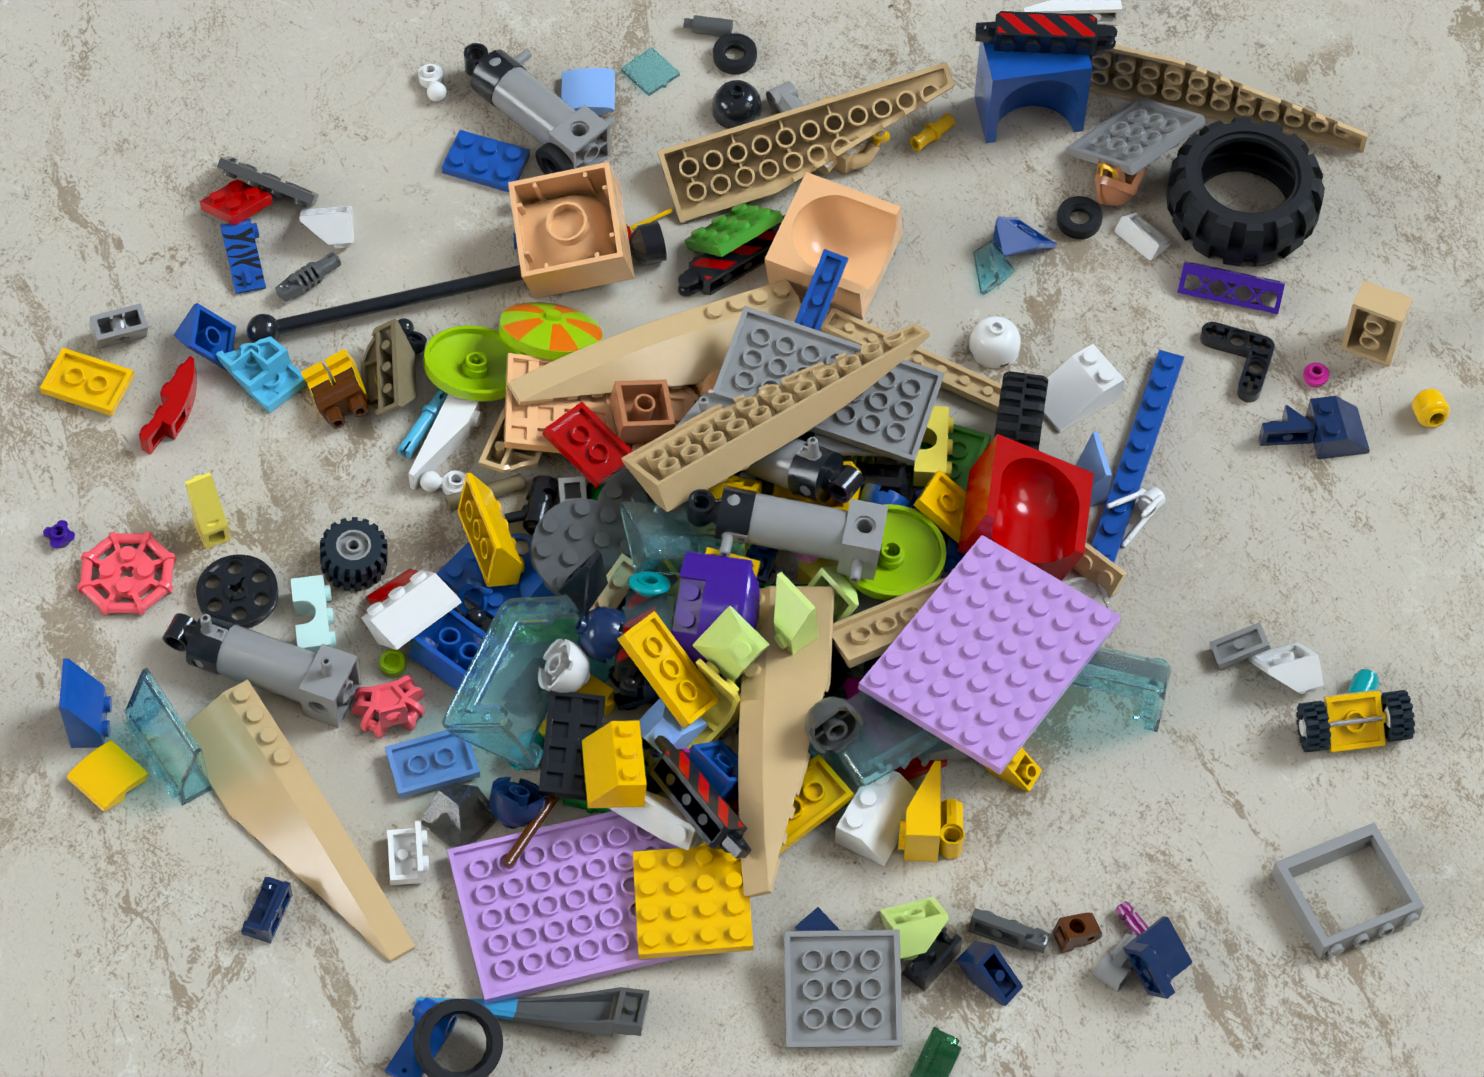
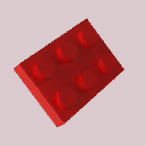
(588, 444)

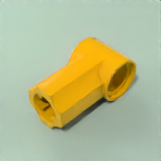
(951, 829)

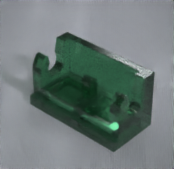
(937, 1055)

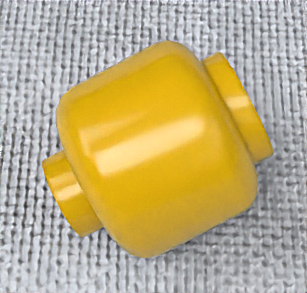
(1430, 408)

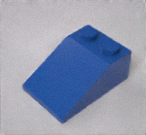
(83, 707)

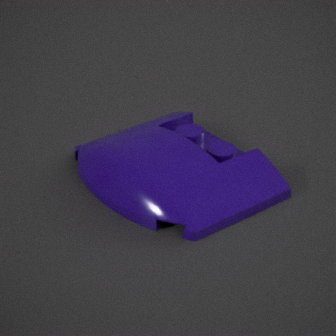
(706, 590)

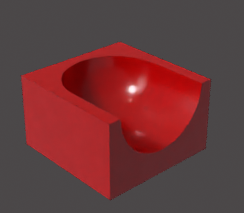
(1028, 505)

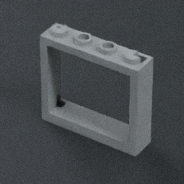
(1328, 852)

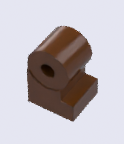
(1076, 931)

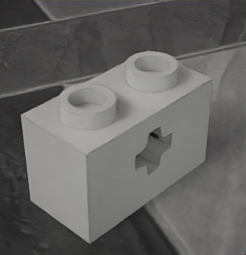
(118, 326)

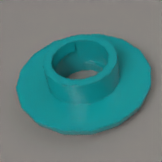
(649, 583)

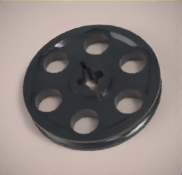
(232, 582)

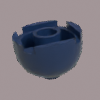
(599, 632)
(515, 802)

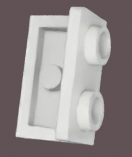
(406, 855)

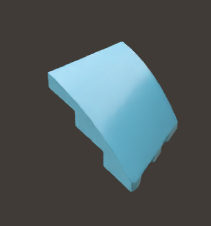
(264, 372)

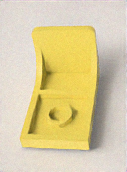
(724, 712)

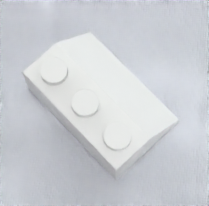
(410, 609)
(874, 818)

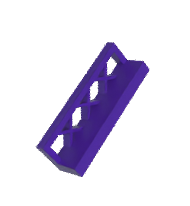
(1233, 277)

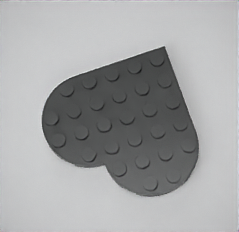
(580, 527)

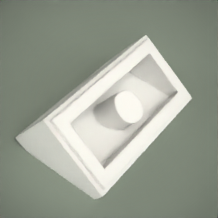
(1142, 236)

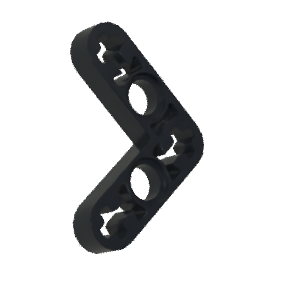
(1252, 355)

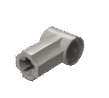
(783, 97)
(1116, 968)

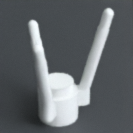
(1148, 503)

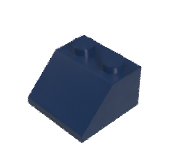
(1337, 428)

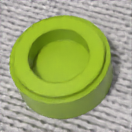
(392, 663)

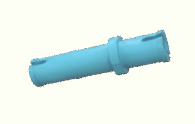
(422, 425)

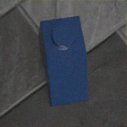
(990, 971)

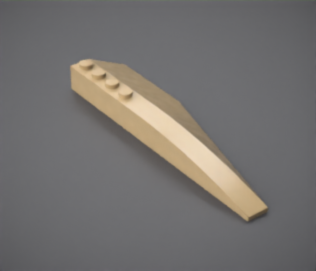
(781, 148)
(671, 348)
(773, 737)

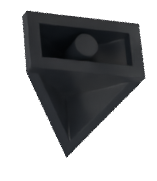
(586, 583)

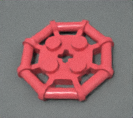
(122, 560)

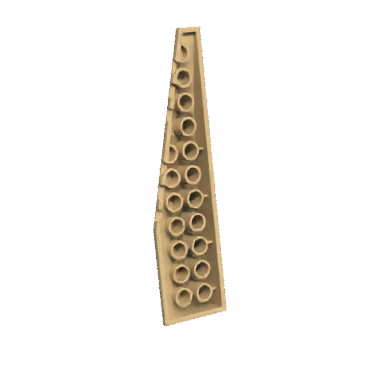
(1170, 81)
(735, 436)
(284, 809)

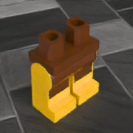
(340, 398)

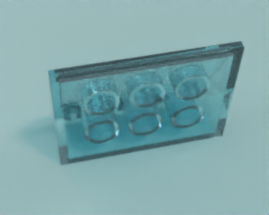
(662, 538)
(166, 741)

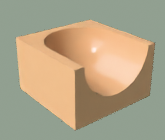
(843, 222)
(571, 230)

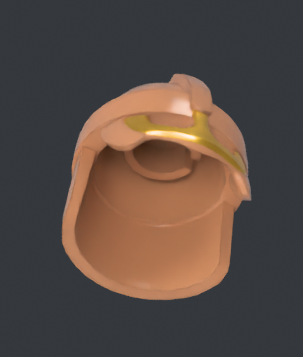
(1114, 186)

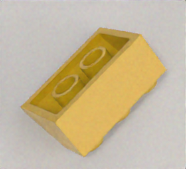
(614, 766)

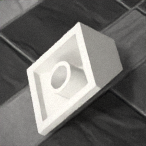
(331, 224)
(1293, 666)

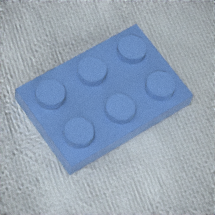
(431, 763)

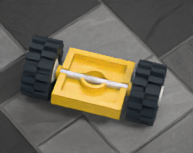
(1355, 720)

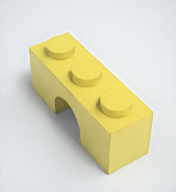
(935, 458)

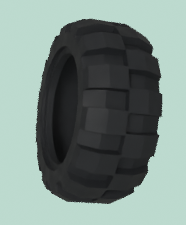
(1251, 149)

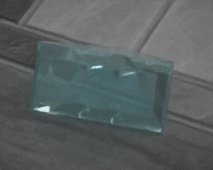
(991, 266)

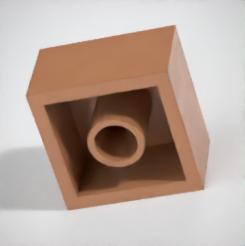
(641, 410)

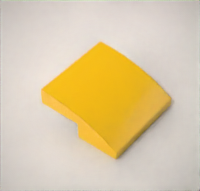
(107, 775)

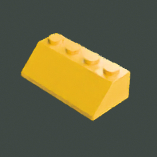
(489, 534)

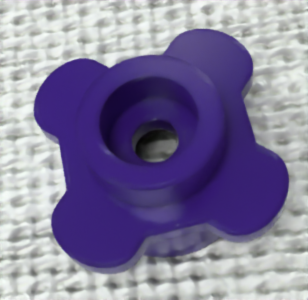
(62, 540)

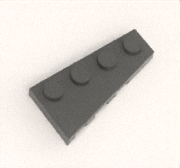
(301, 195)

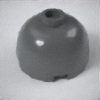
(832, 724)

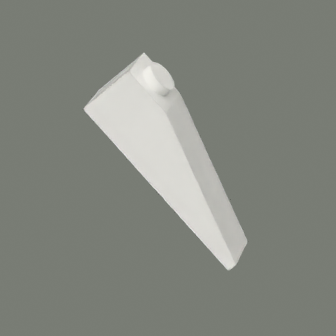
(1105, 11)
(448, 432)
(662, 820)

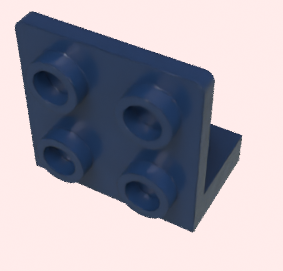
(1158, 957)

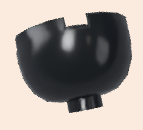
(736, 104)

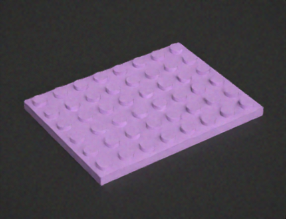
(990, 654)
(560, 908)

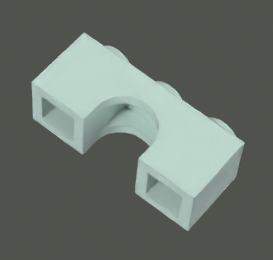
(311, 598)

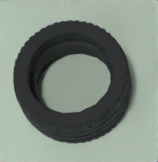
(471, 1008)

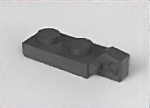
(1007, 931)

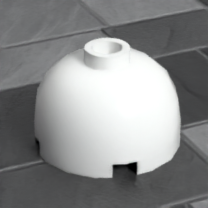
(995, 342)
(565, 667)

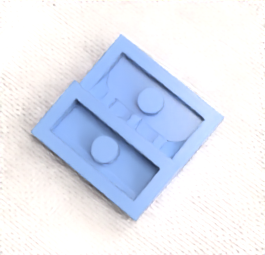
(591, 88)

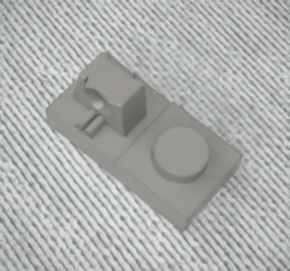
(1239, 645)

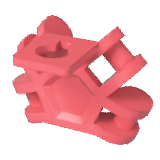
(390, 703)

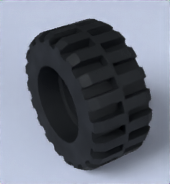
(1022, 407)

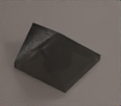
(459, 815)

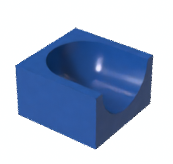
(1030, 79)

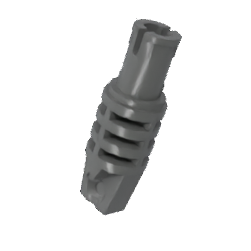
(307, 277)

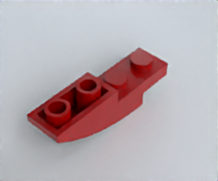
(177, 403)

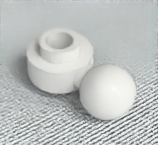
(431, 77)
(431, 481)

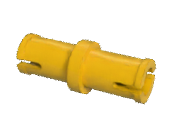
(932, 132)

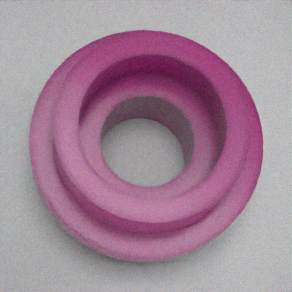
(1316, 380)

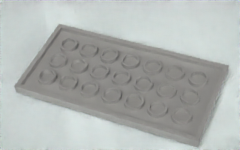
(882, 419)

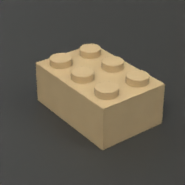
(1376, 323)

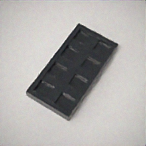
(569, 721)

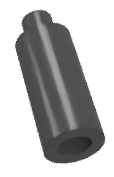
(709, 25)

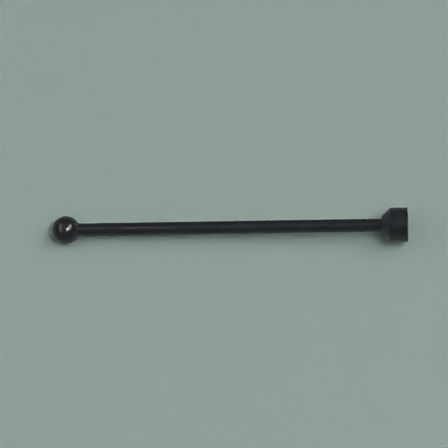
(645, 245)

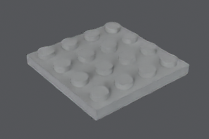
(1137, 135)
(843, 989)

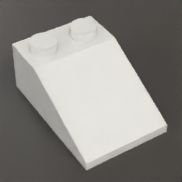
(1081, 388)

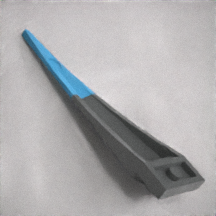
(591, 1012)

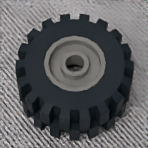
(353, 554)

